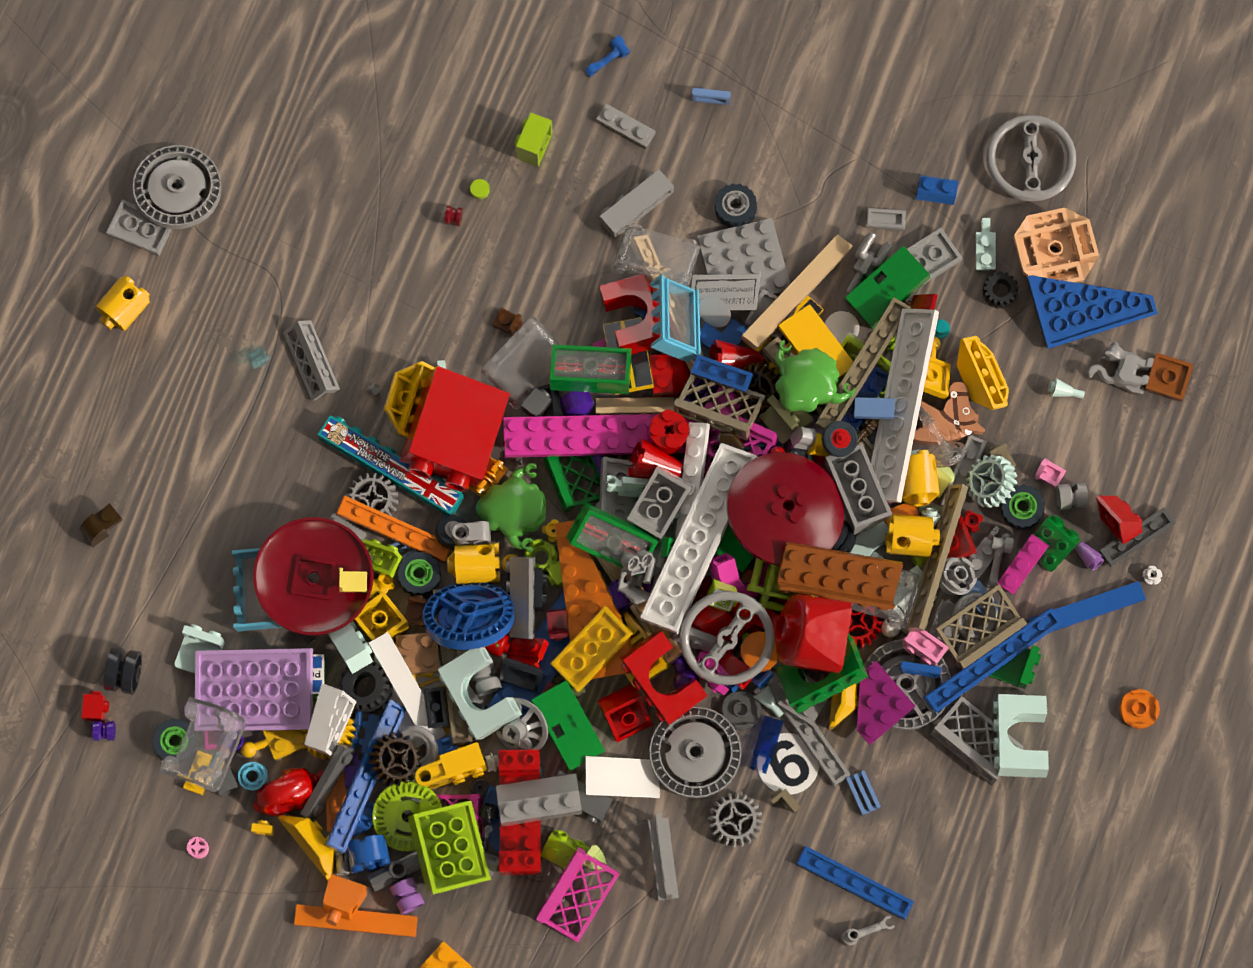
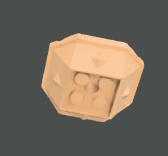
(1058, 229)

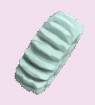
(990, 469)

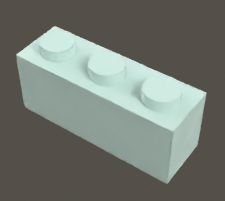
(351, 647)

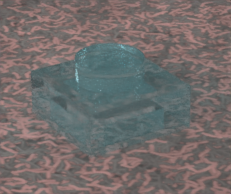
(258, 357)

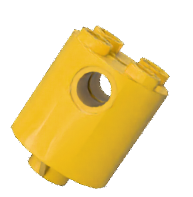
(121, 311)
(921, 480)
(911, 535)
(475, 563)

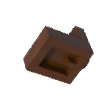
(507, 321)
(415, 609)

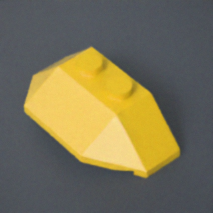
(981, 374)
(405, 395)
(843, 705)
(312, 842)

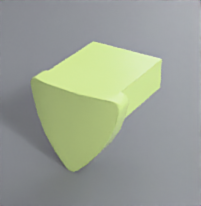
(945, 477)
(596, 853)

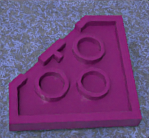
(880, 704)

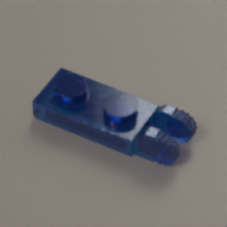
(767, 742)

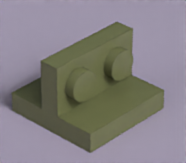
(784, 421)

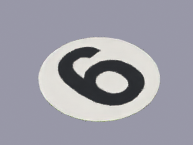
(791, 766)

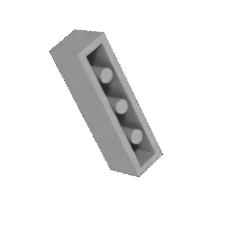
(636, 203)

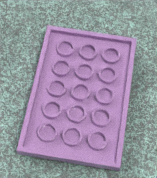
(262, 686)

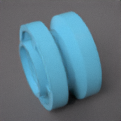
(244, 773)

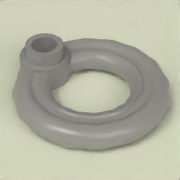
(966, 600)
(429, 740)

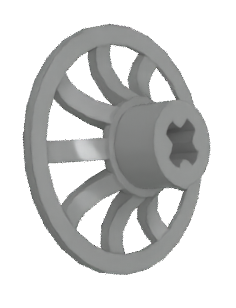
(519, 730)

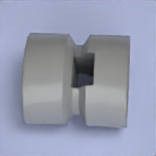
(1072, 495)
(486, 681)

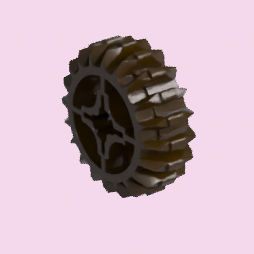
(765, 376)
(406, 769)

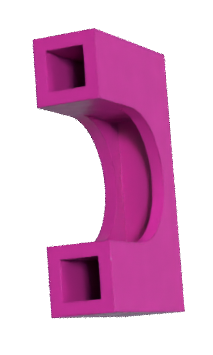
(725, 570)

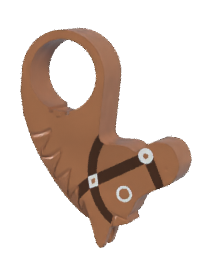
(954, 421)

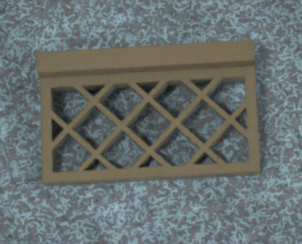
(718, 421)
(992, 638)

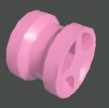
(195, 845)

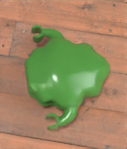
(808, 380)
(514, 507)

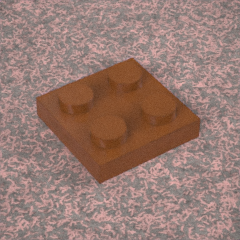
(1169, 377)

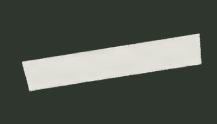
(403, 681)

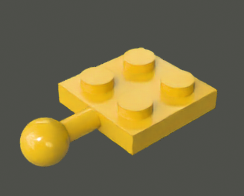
(937, 374)
(281, 743)

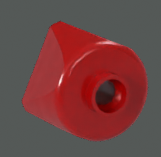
(813, 633)

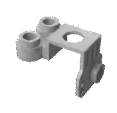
(634, 565)

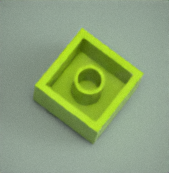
(533, 139)

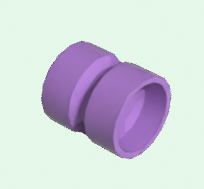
(407, 896)

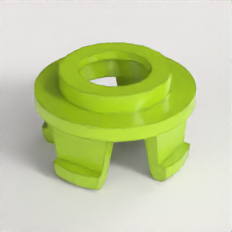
(540, 545)

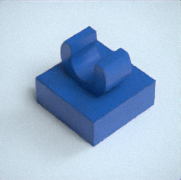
(445, 746)

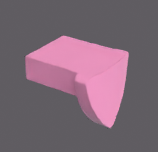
(1049, 473)

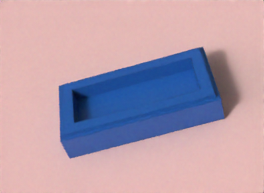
(920, 669)

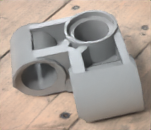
(475, 533)

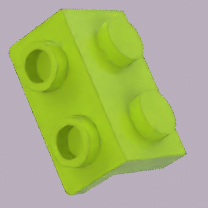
(384, 558)
(561, 848)

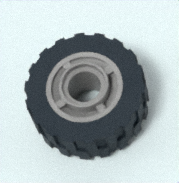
(735, 194)

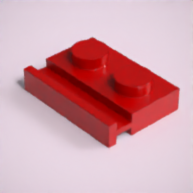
(528, 650)

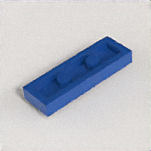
(722, 373)

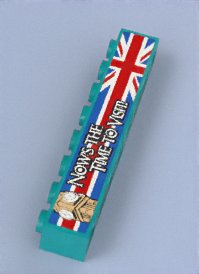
(386, 463)

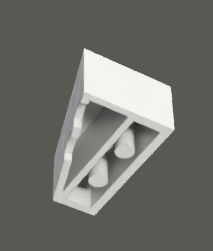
(329, 719)

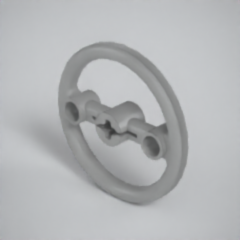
(1028, 193)
(745, 603)

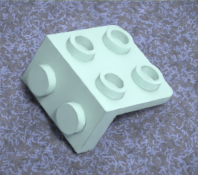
(196, 640)

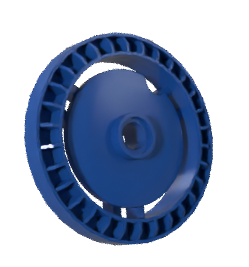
(468, 615)

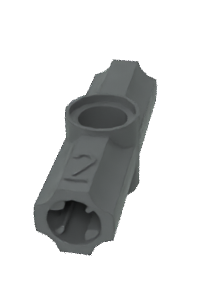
(386, 877)

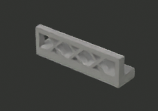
(313, 356)

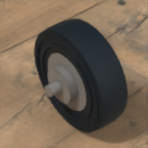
(444, 530)

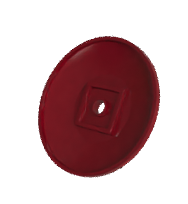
(758, 511)
(295, 553)

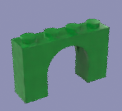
(803, 694)

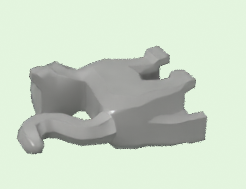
(1125, 375)

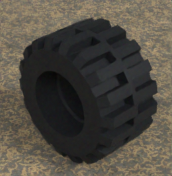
(377, 697)

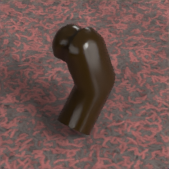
(730, 438)

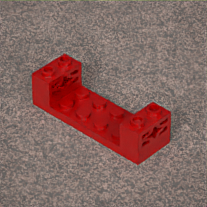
(520, 842)

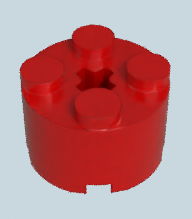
(671, 422)

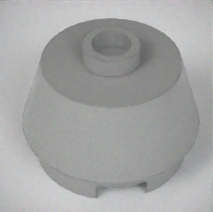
(957, 576)

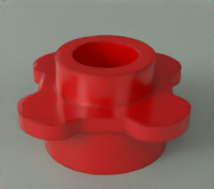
(977, 518)

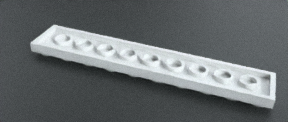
(906, 386)
(695, 543)

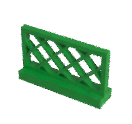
(562, 486)

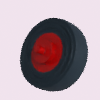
(839, 439)

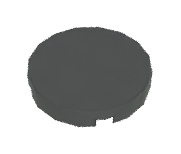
(741, 709)

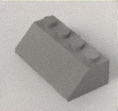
(859, 488)
(522, 595)
(538, 799)

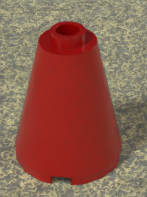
(734, 354)
(646, 459)

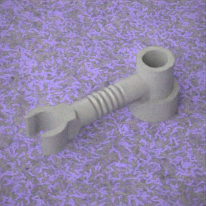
(1001, 546)
(848, 941)

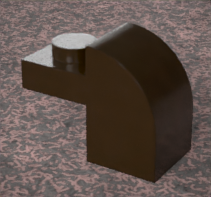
(97, 525)

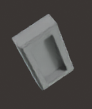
(885, 219)

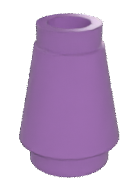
(1089, 556)

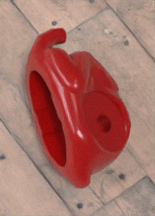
(286, 792)

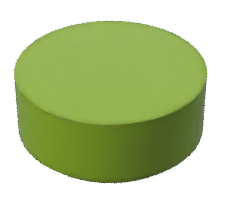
(479, 189)

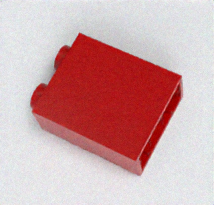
(454, 429)

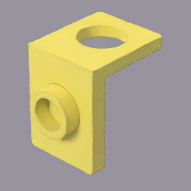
(353, 581)

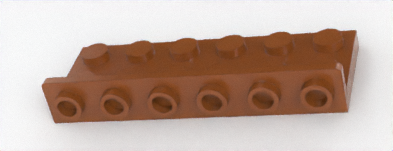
(838, 575)

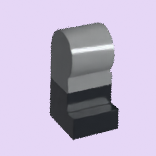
(800, 441)

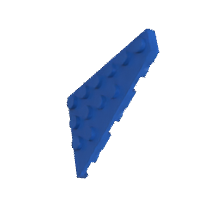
(1080, 310)

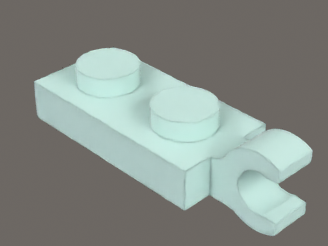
(985, 248)
(626, 486)

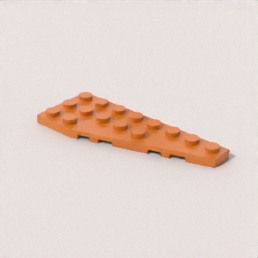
(585, 594)

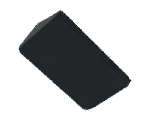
(436, 707)

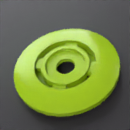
(389, 810)

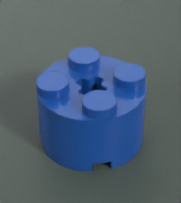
(368, 853)

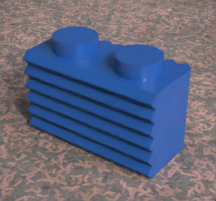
(937, 190)

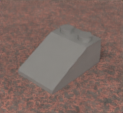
(659, 502)

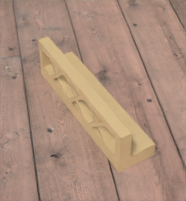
(633, 406)

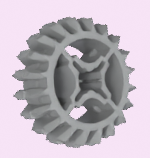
(379, 499)
(727, 821)

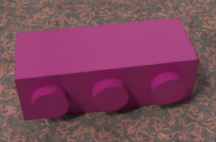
(1023, 564)

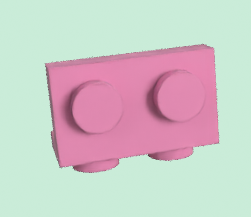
(924, 646)

